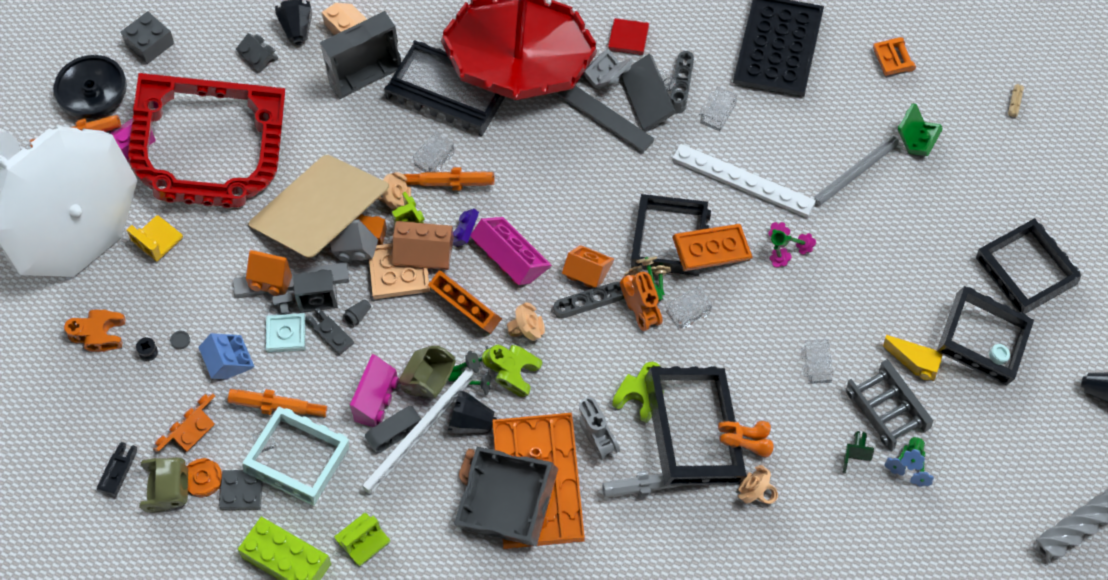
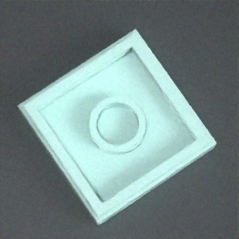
(285, 332)

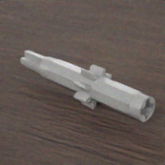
(641, 484)

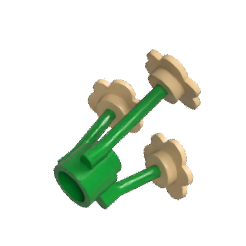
(658, 270)

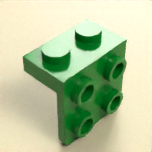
(916, 134)

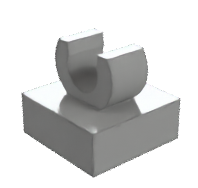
(283, 301)

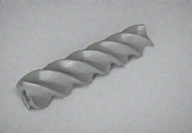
(1072, 528)

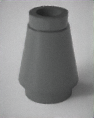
(356, 313)

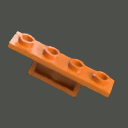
(190, 428)

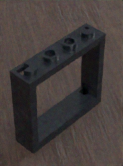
(671, 205)
(1005, 282)
(972, 359)

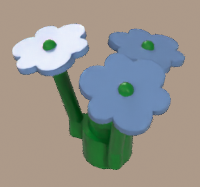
(913, 457)

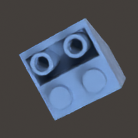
(225, 355)

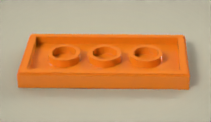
(712, 247)

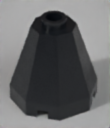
(295, 19)
(470, 415)

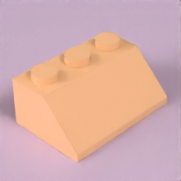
(341, 17)

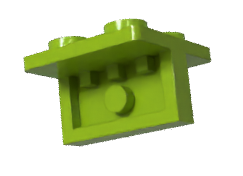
(408, 212)
(362, 538)

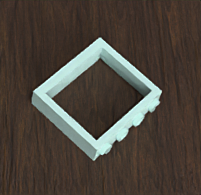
(283, 482)

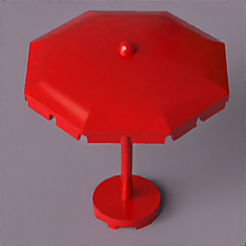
(519, 46)

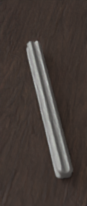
(856, 170)

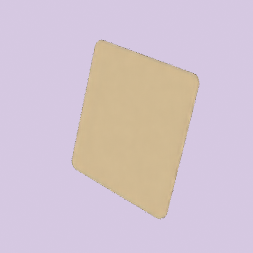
(318, 205)

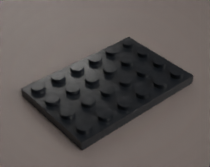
(779, 45)

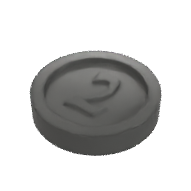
(180, 339)

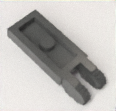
(330, 332)

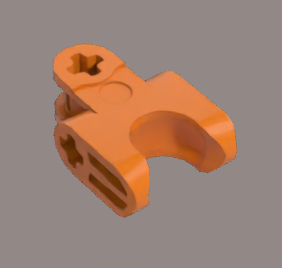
(642, 299)

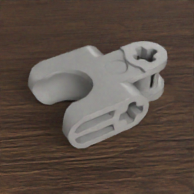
(596, 429)

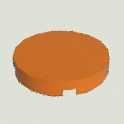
(203, 477)

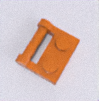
(889, 59)

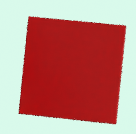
(628, 36)

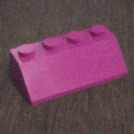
(509, 250)

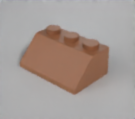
(422, 245)

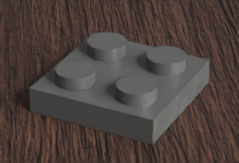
(240, 491)

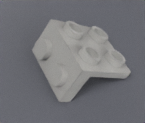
(606, 69)

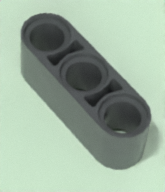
(392, 429)

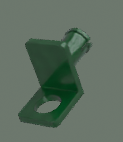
(858, 450)

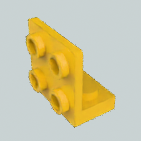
(155, 237)

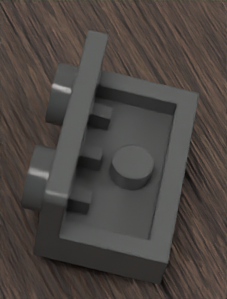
(256, 51)

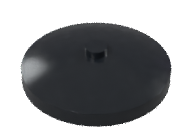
(90, 86)

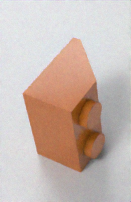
(587, 266)
(268, 273)

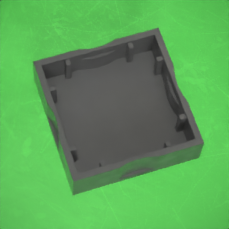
(361, 54)
(506, 496)

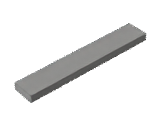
(339, 272)

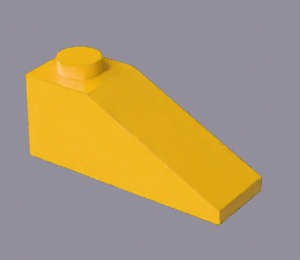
(917, 358)

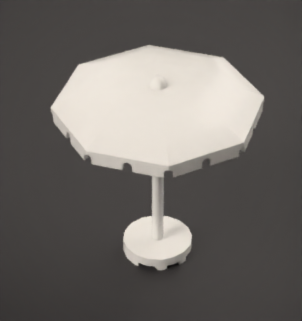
(62, 200)

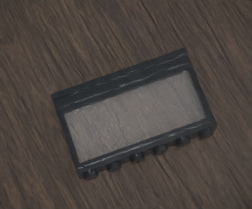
(432, 82)

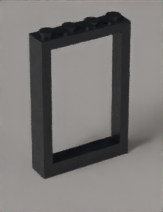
(691, 475)

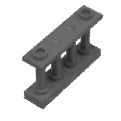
(897, 388)

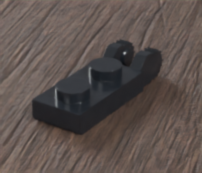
(116, 470)

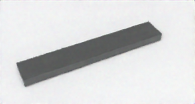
(607, 118)

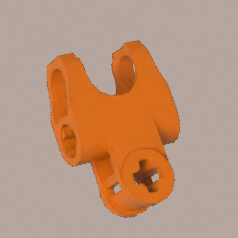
(93, 330)

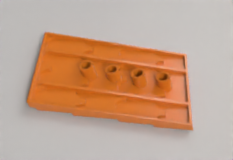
(553, 441)

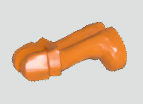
(759, 432)

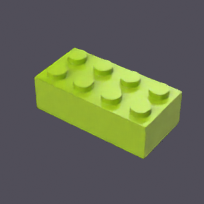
(282, 553)

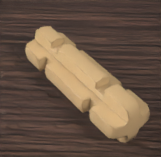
(1016, 100)

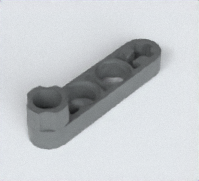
(680, 106)

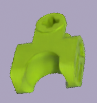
(508, 366)
(636, 389)

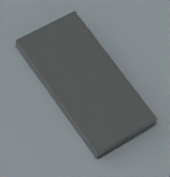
(648, 93)

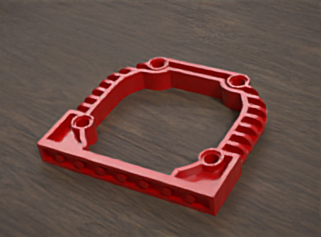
(157, 90)

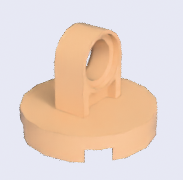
(393, 195)
(526, 323)
(754, 486)

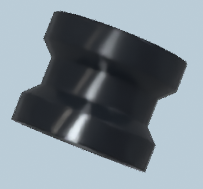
(149, 353)

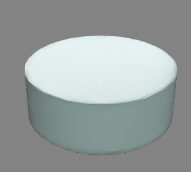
(999, 354)

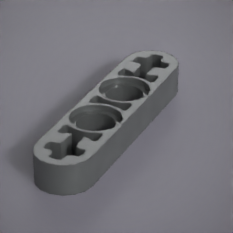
(587, 296)

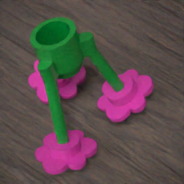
(780, 239)

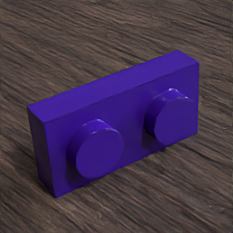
(465, 227)

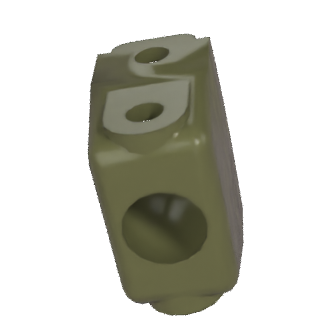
(427, 372)
(166, 484)

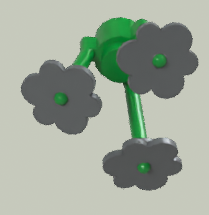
(472, 363)

